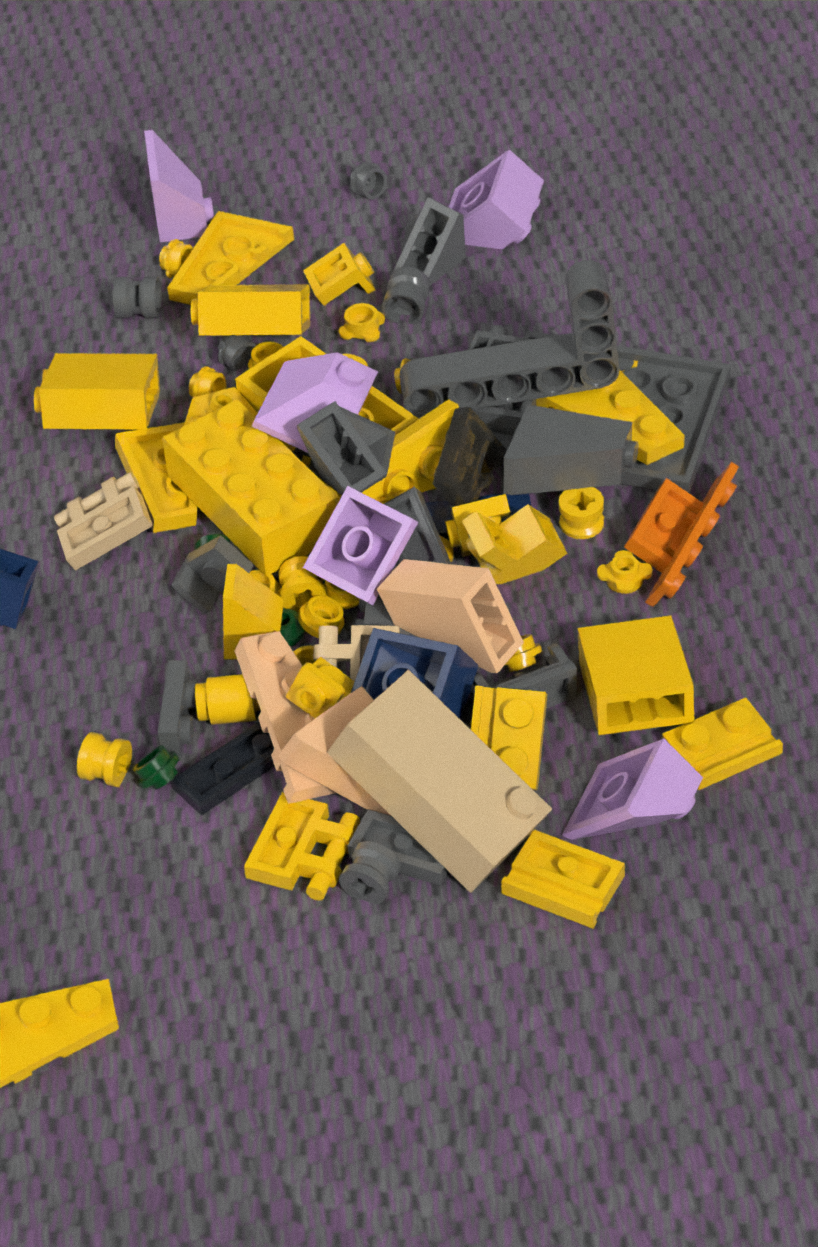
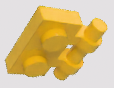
(287, 844)

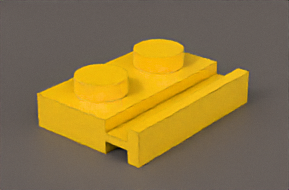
(512, 727)
(725, 742)
(563, 878)

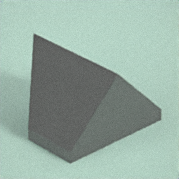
(433, 240)
(347, 448)

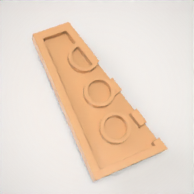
(269, 672)

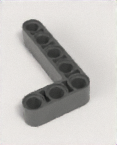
(529, 367)

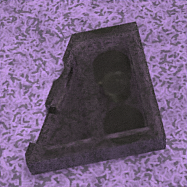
(467, 458)

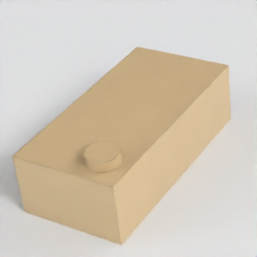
(439, 780)

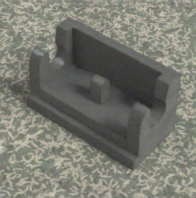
(554, 677)

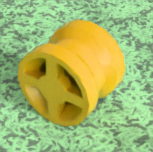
(581, 512)
(298, 583)
(104, 759)

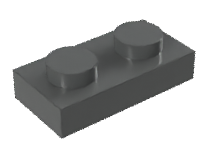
(178, 696)
(413, 856)

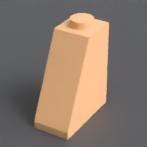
(452, 607)
(309, 748)

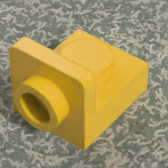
(338, 273)
(494, 508)
(319, 687)

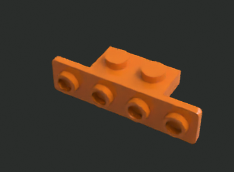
(671, 530)

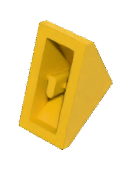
(247, 609)

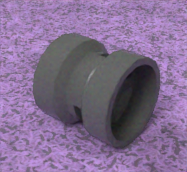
(406, 295)
(136, 297)

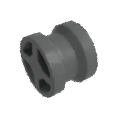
(370, 872)

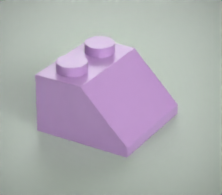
(498, 202)

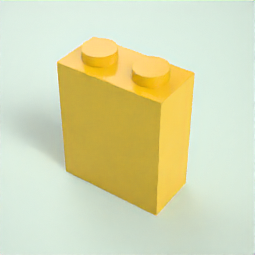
(252, 309)
(98, 391)
(635, 675)

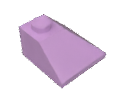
(176, 193)
(309, 386)
(360, 544)
(635, 792)

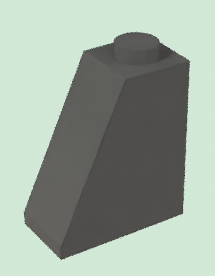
(567, 452)

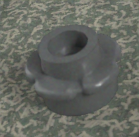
(366, 178)
(235, 351)

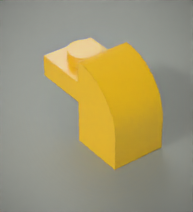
(516, 546)

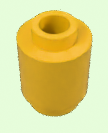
(225, 700)

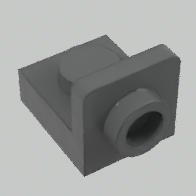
(205, 570)

